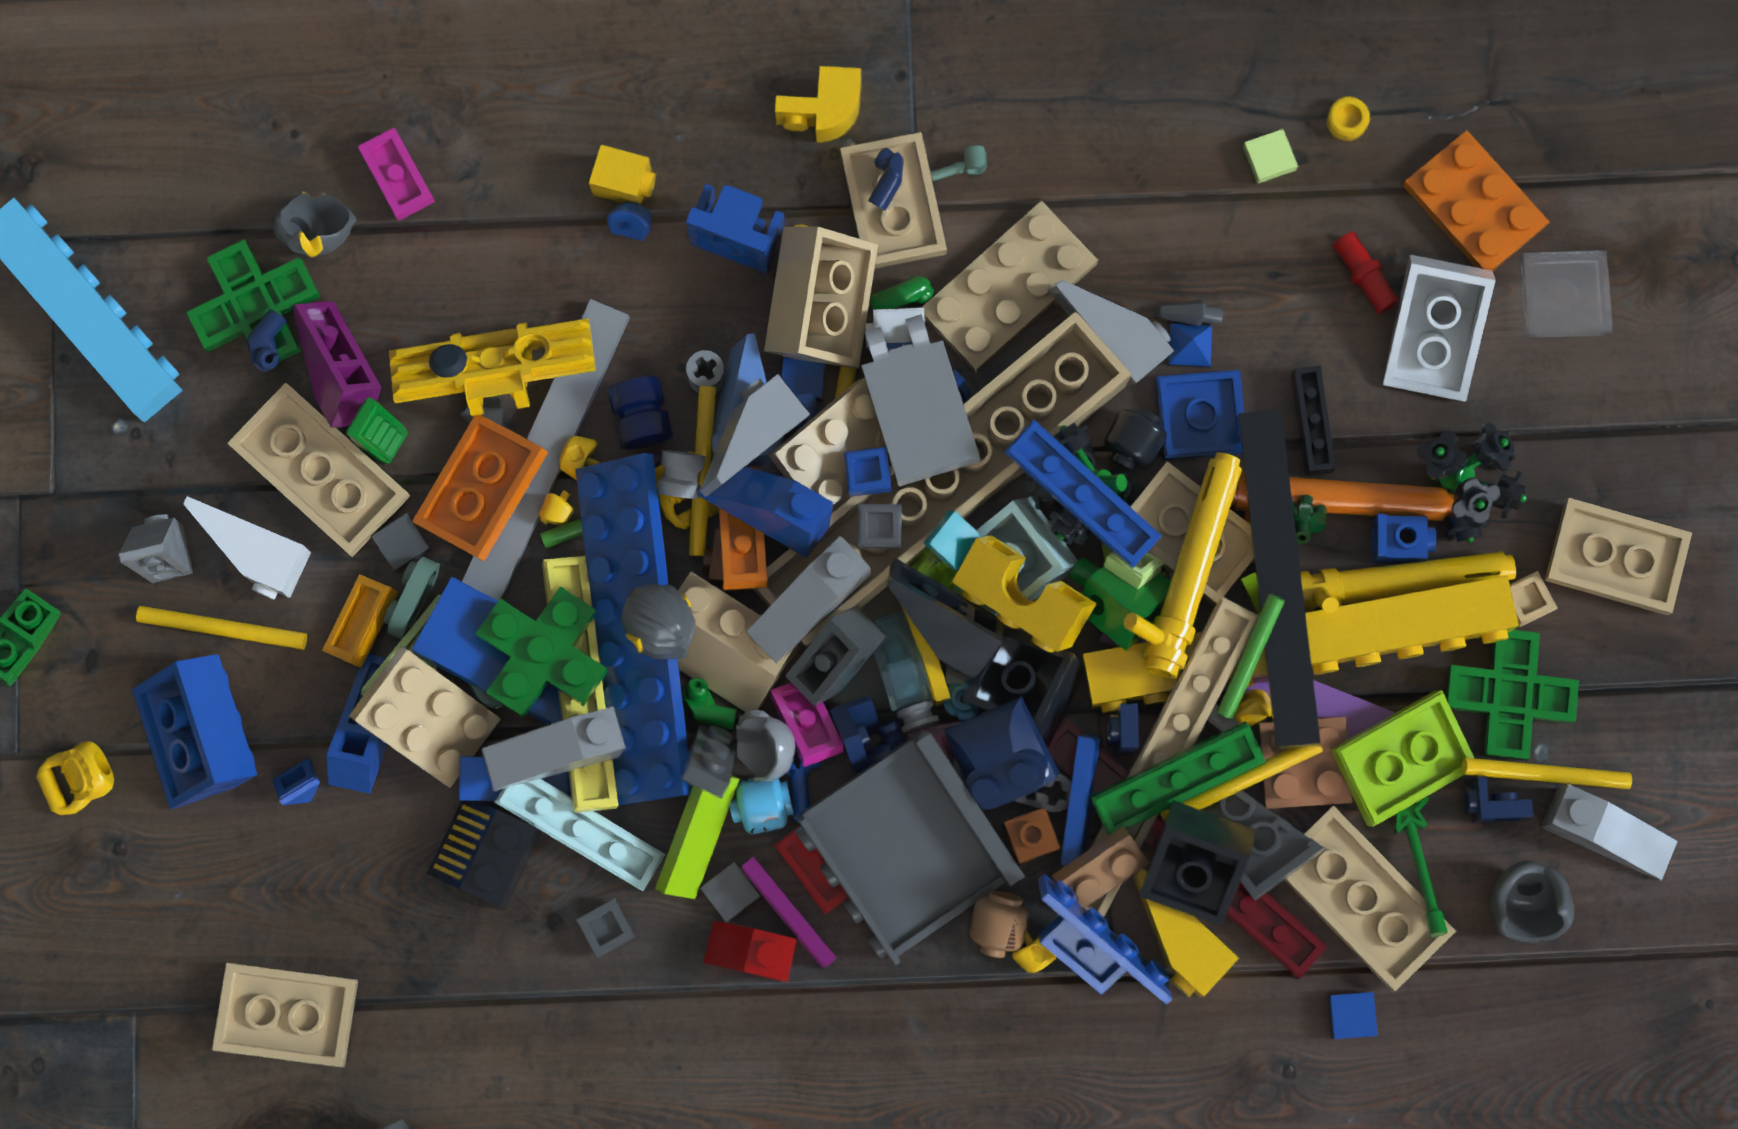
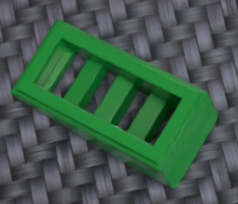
(376, 431)

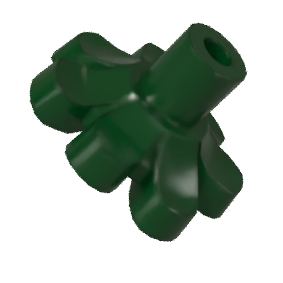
(1308, 519)

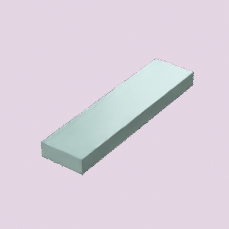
(583, 831)

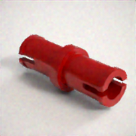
(1366, 272)

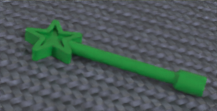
(1412, 819)

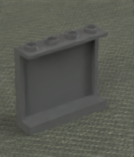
(906, 845)

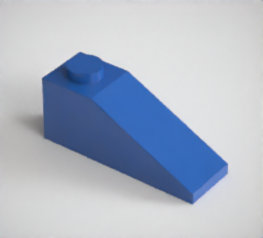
(775, 507)
(355, 751)

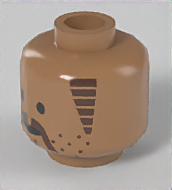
(999, 923)

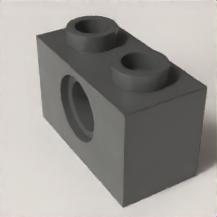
(835, 655)

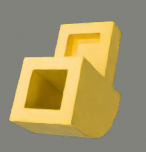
(831, 112)

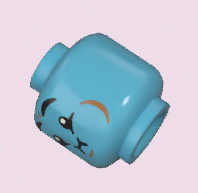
(761, 805)

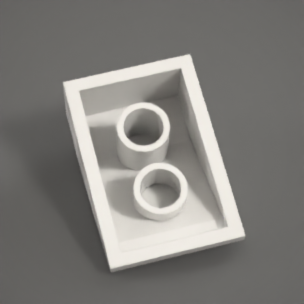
(1438, 327)

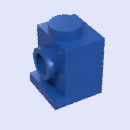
(1386, 541)

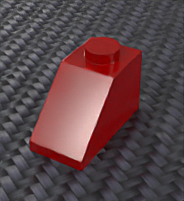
(751, 951)

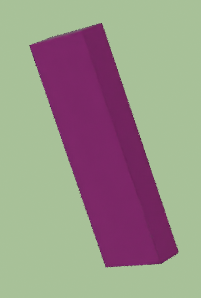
(788, 913)

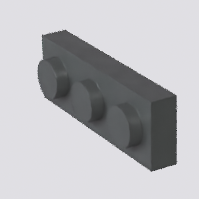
(710, 760)

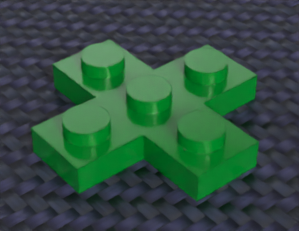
(249, 297)
(541, 652)
(1512, 695)

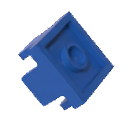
(734, 228)

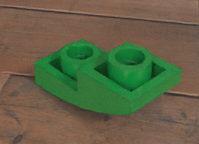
(23, 632)

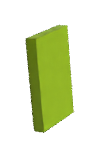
(1403, 758)

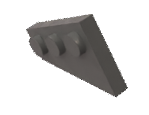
(1276, 847)

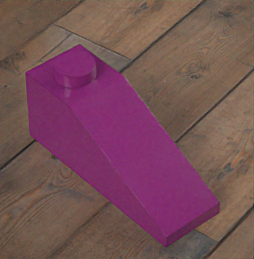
(334, 362)

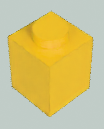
(621, 176)

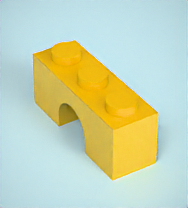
(991, 579)

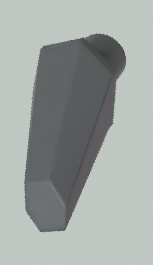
(1189, 312)

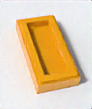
(359, 621)

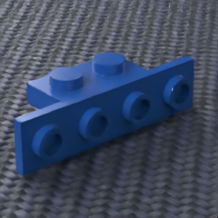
(1092, 949)

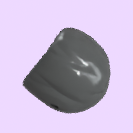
(1531, 903)

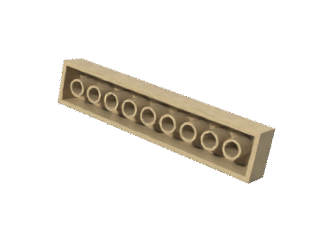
(1053, 383)

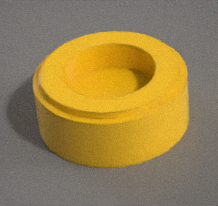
(1348, 118)

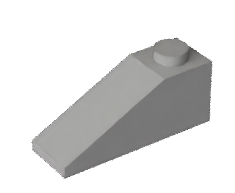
(1127, 334)
(753, 427)
(157, 549)
(809, 599)
(554, 749)
(1608, 831)

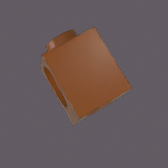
(1030, 836)

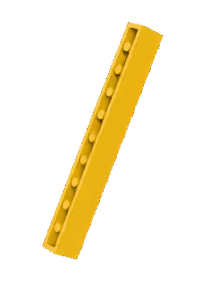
(1352, 633)

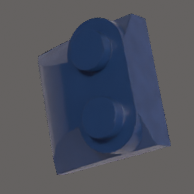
(1001, 754)

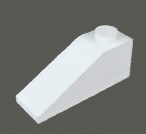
(258, 554)

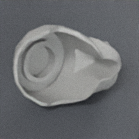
(764, 745)

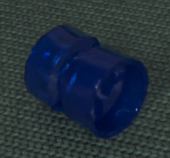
(641, 418)

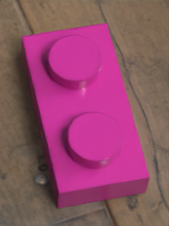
(396, 174)
(810, 725)

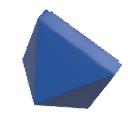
(1190, 345)
(297, 783)

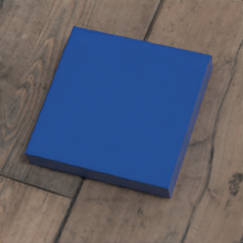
(1200, 414)

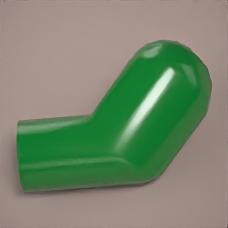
(913, 289)
(703, 708)

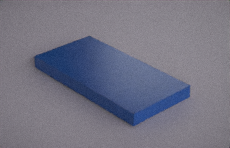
(453, 646)

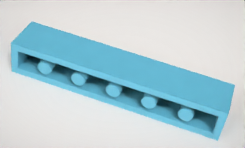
(83, 314)

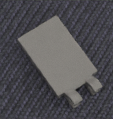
(918, 405)

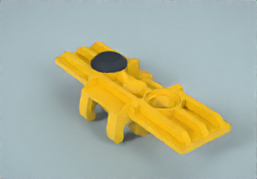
(491, 363)

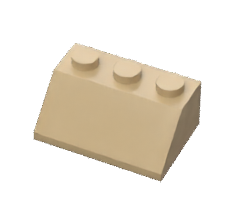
(821, 296)
(723, 649)

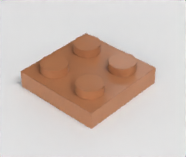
(1312, 780)

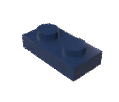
(1123, 730)

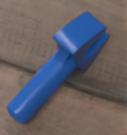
(799, 786)

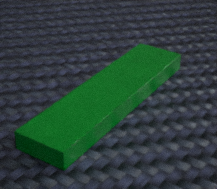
(1178, 778)

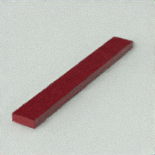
(1261, 919)

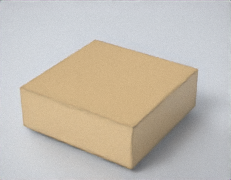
(1531, 599)

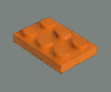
(1475, 203)
(480, 487)

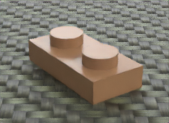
(1103, 867)

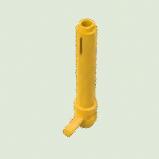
(1336, 588)
(1174, 626)

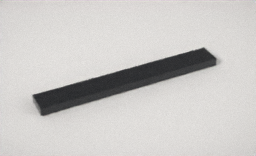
(1279, 574)

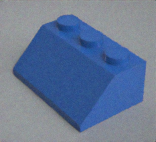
(194, 730)

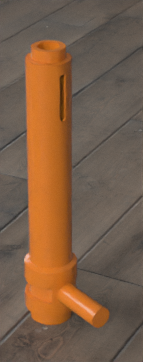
(1363, 498)

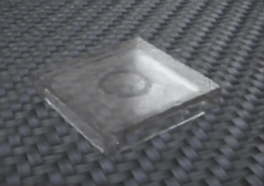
(1566, 293)

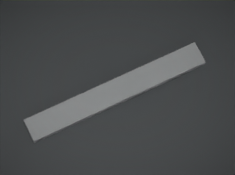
(555, 423)

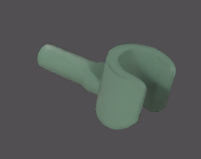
(974, 164)

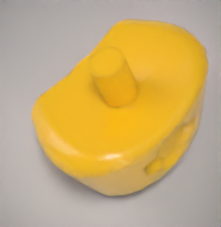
(577, 454)
(556, 509)
(1253, 707)
(1033, 956)

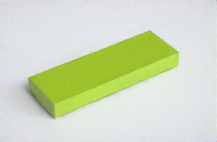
(695, 841)

